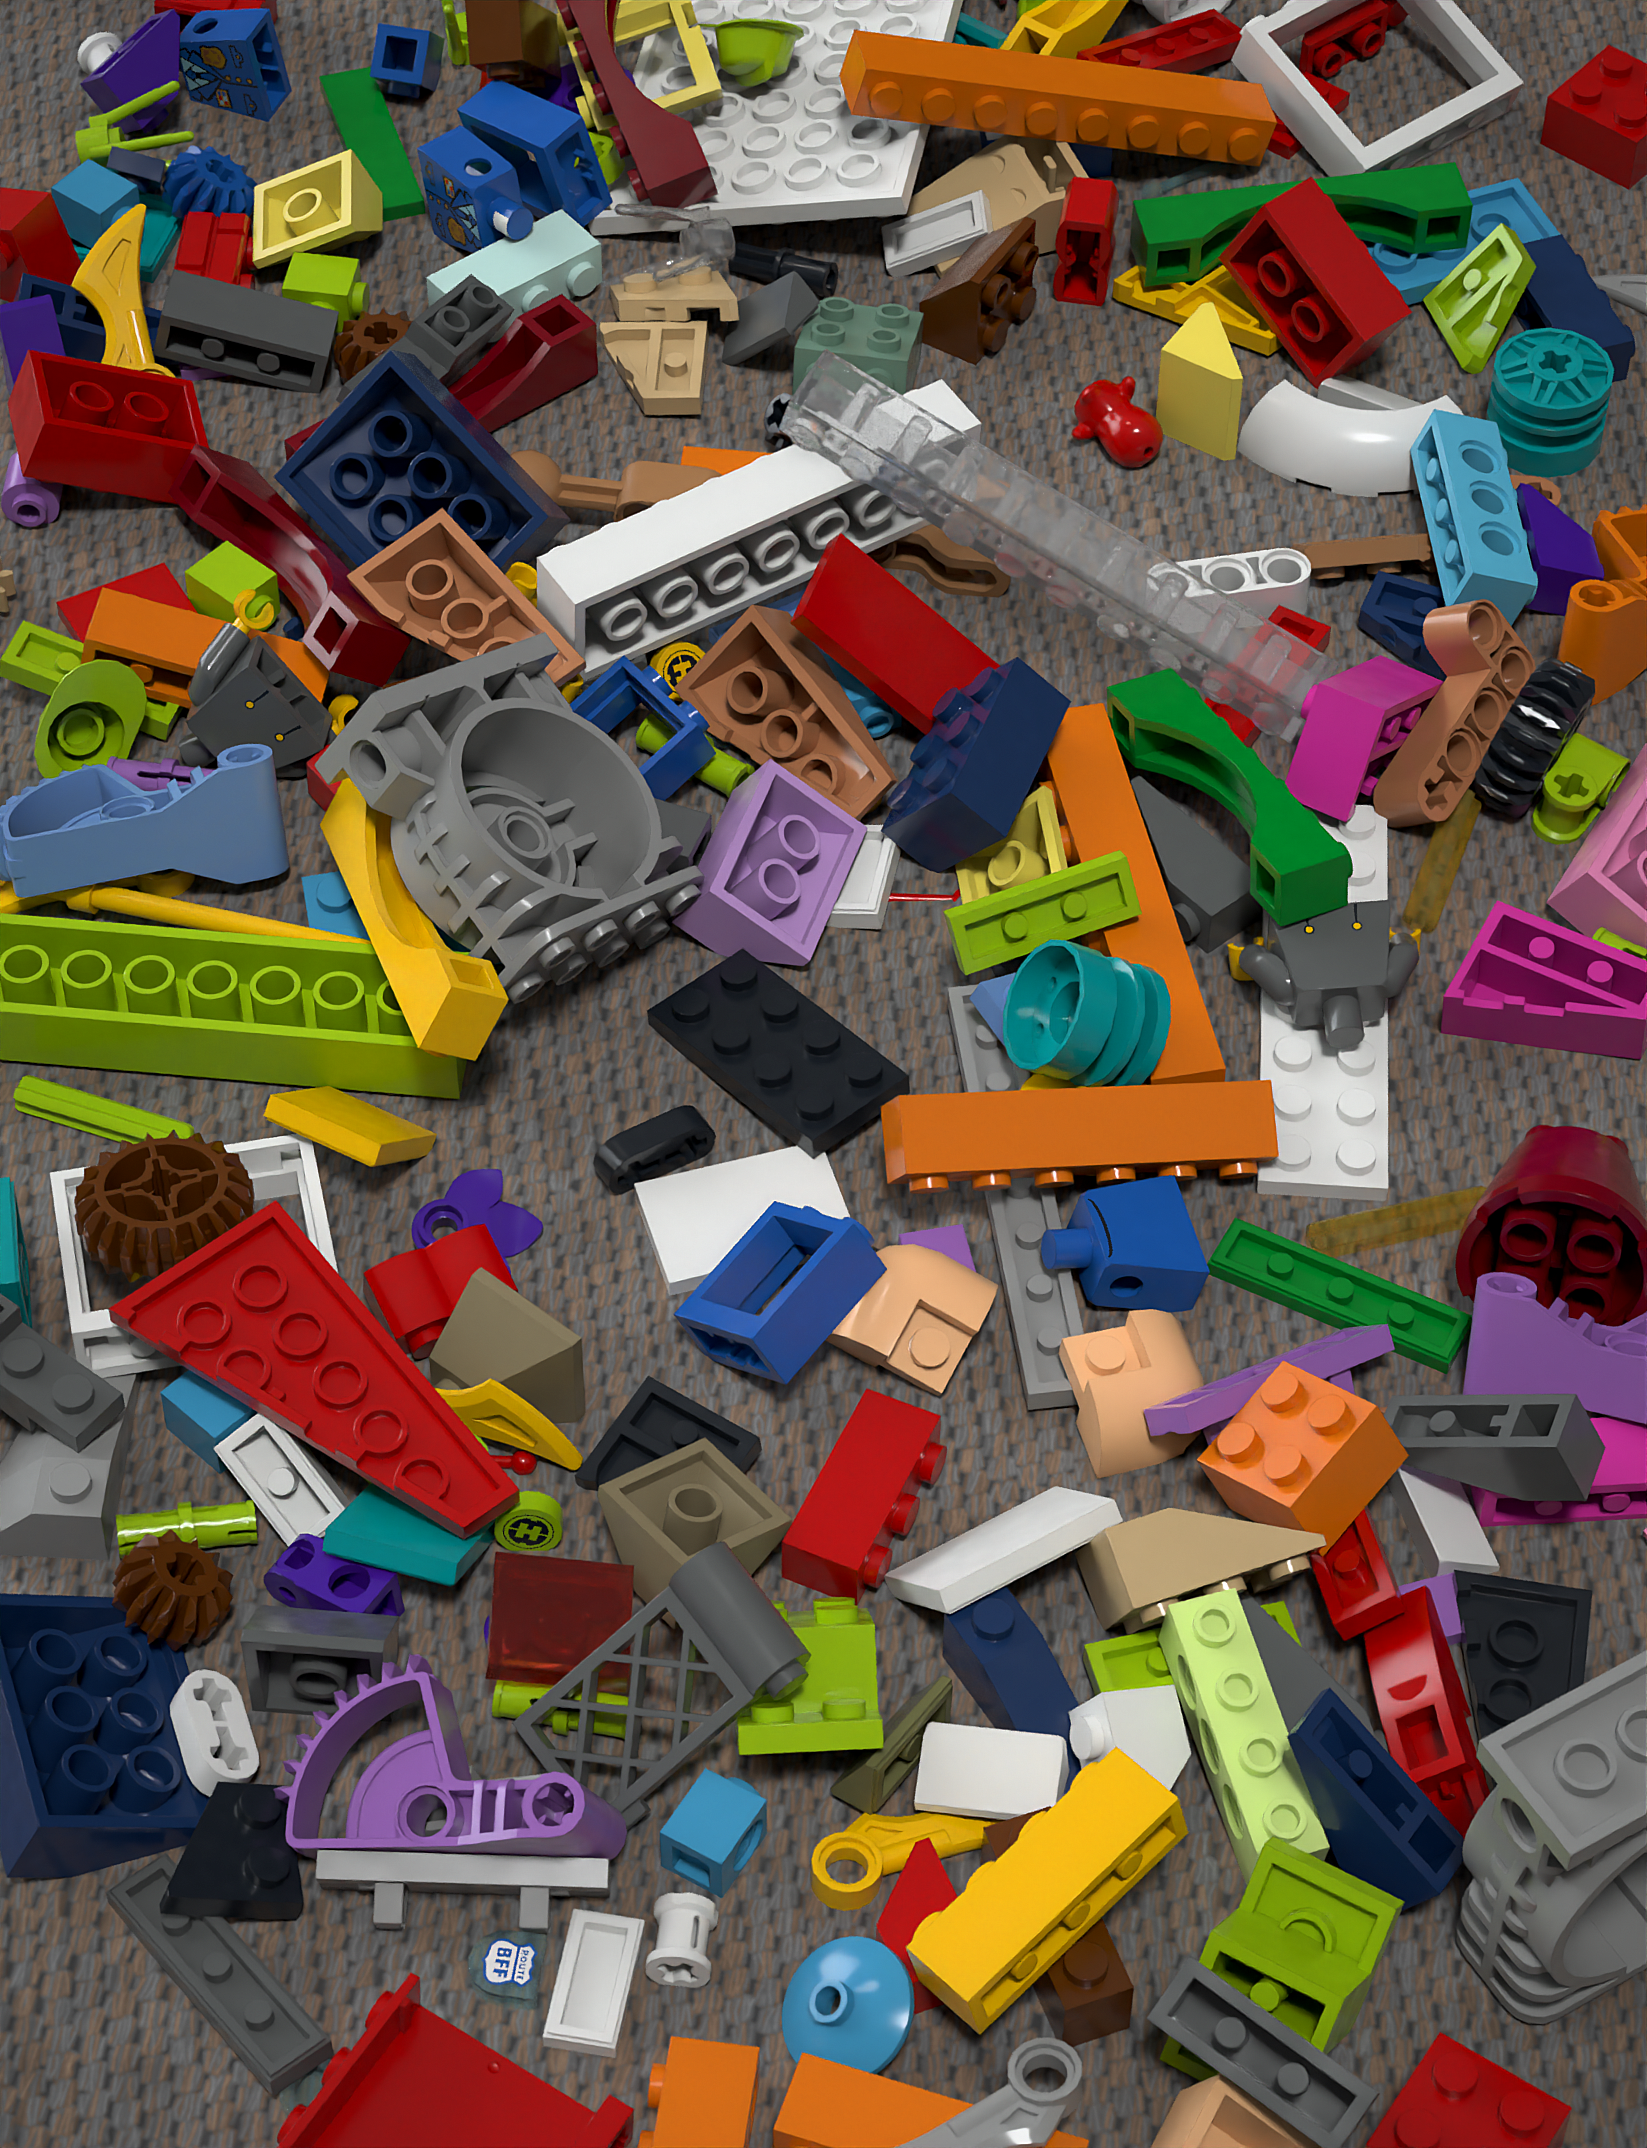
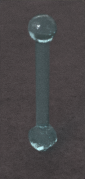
(1155, 190)

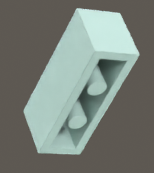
(529, 271)

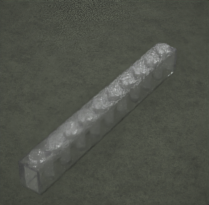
(1055, 545)

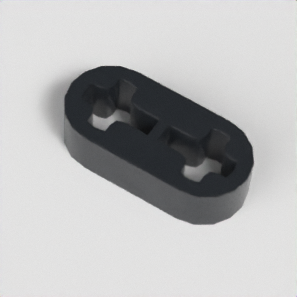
(654, 1148)

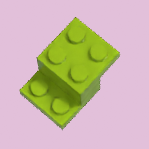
(837, 1700)
(1298, 1948)

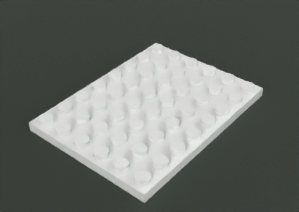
(790, 142)

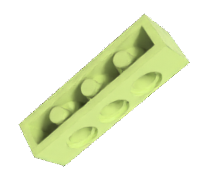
(1238, 1728)

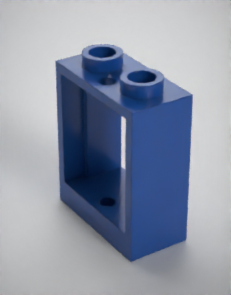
(521, 122)
(620, 692)
(804, 1313)

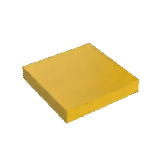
(349, 1125)

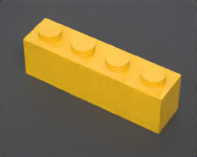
(1046, 1889)

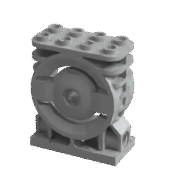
(498, 803)
(1562, 1850)

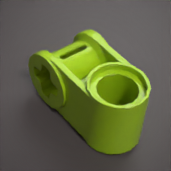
(1577, 789)

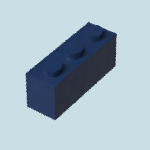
(1568, 299)

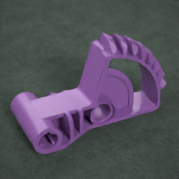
(1540, 1350)
(432, 1771)

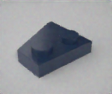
(1396, 616)

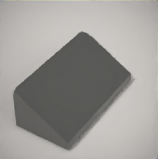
(768, 317)

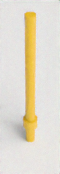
(185, 914)

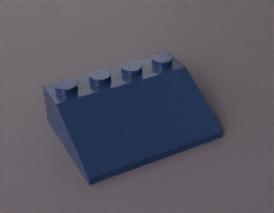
(404, 453)
(87, 1739)

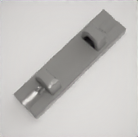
(397, 1873)

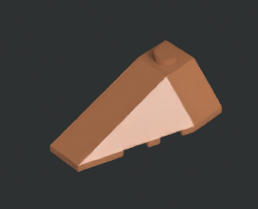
(454, 596)
(781, 702)

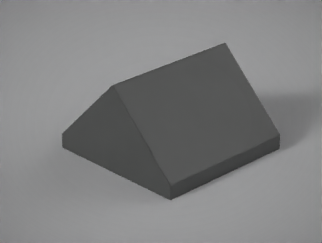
(306, 1654)

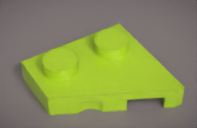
(1481, 296)

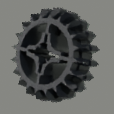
(1533, 736)

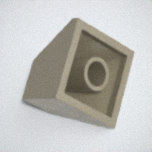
(514, 1343)
(681, 1507)

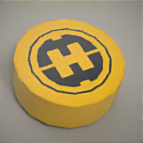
(674, 662)

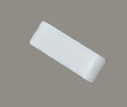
(1259, 578)

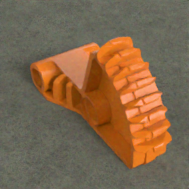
(1608, 618)

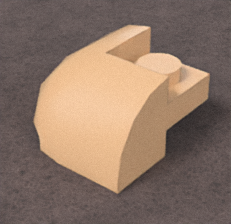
(917, 1316)
(1118, 1377)

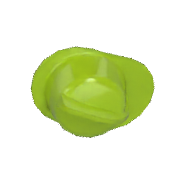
(755, 48)
(90, 717)

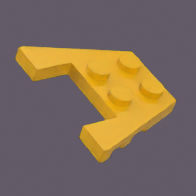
(1179, 301)

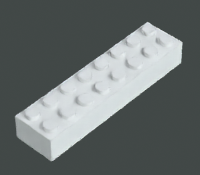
(718, 547)

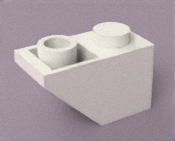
(1140, 1723)

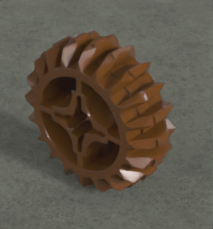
(160, 1202)

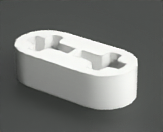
(204, 1734)

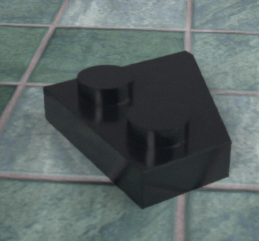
(656, 1425)
(238, 1859)

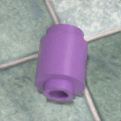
(27, 499)

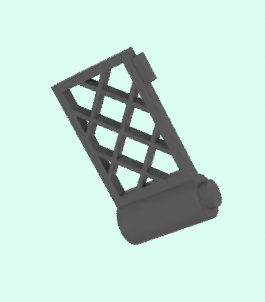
(733, 1630)

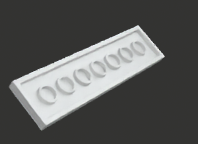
(1324, 1096)

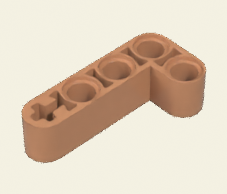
(1440, 756)

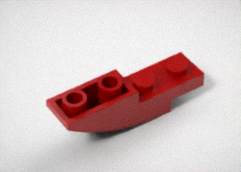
(1348, 36)
(1426, 1709)

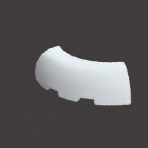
(1333, 444)

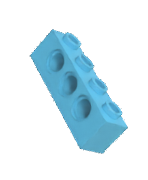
(1473, 513)

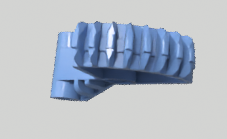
(103, 828)

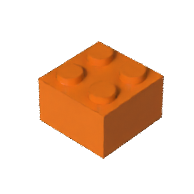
(1303, 1455)

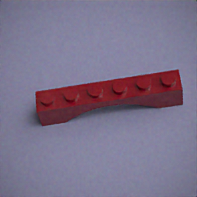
(662, 145)
(530, 364)
(245, 510)

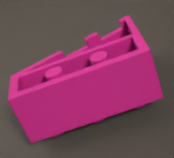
(1355, 730)
(1547, 989)

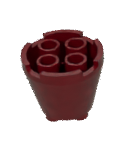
(1568, 1221)

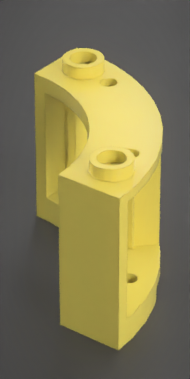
(638, 20)

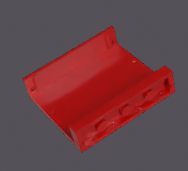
(437, 2087)

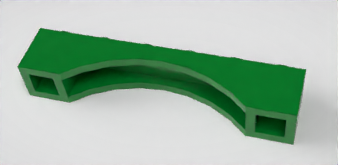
(1402, 208)
(1172, 732)

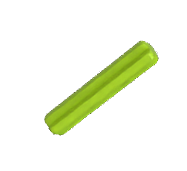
(93, 1112)

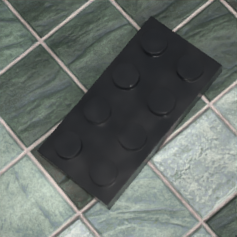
(778, 1052)

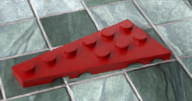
(298, 1346)

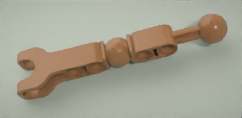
(645, 483)

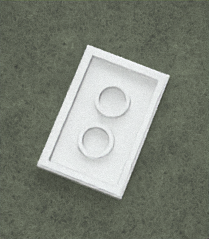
(707, 1210)
(1002, 1549)

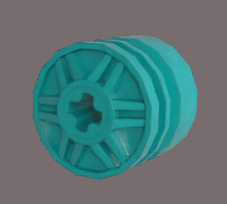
(1550, 400)
(1086, 1016)

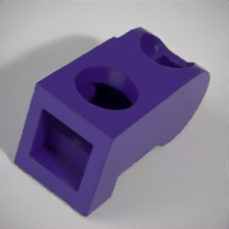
(320, 1581)

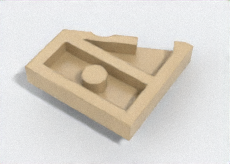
(673, 299)
(660, 363)

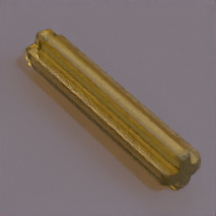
(1441, 865)
(1392, 1223)

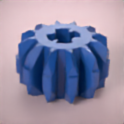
(207, 183)

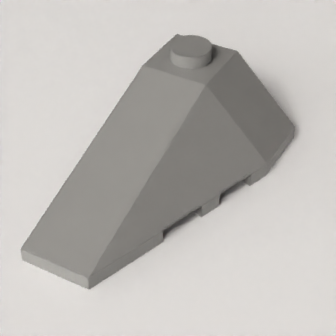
(64, 1499)

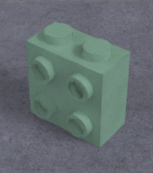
(874, 339)

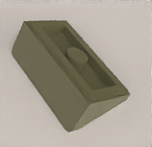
(881, 1770)

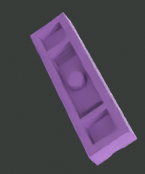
(1218, 1402)

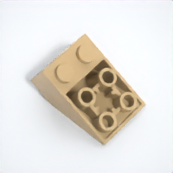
(1019, 180)
(1182, 1556)

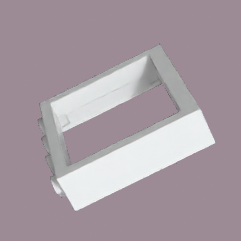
(1321, 129)
(275, 1172)

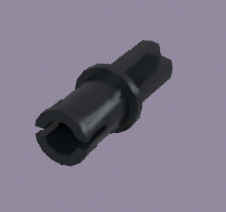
(771, 265)

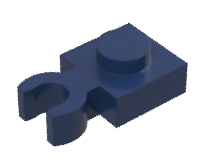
(138, 168)

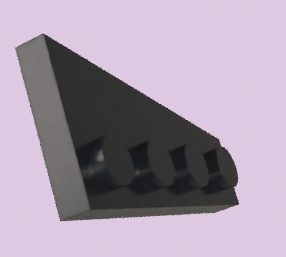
(1519, 1645)

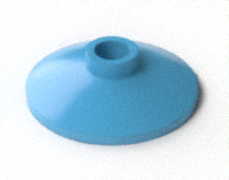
(873, 2006)

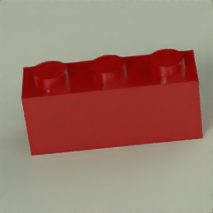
(863, 1497)

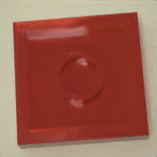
(553, 1616)

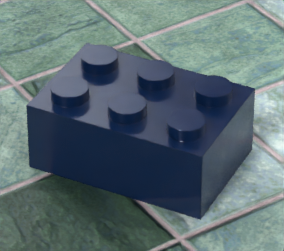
(975, 765)

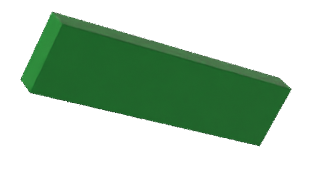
(369, 131)
(1339, 1293)

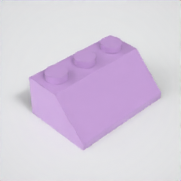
(772, 869)

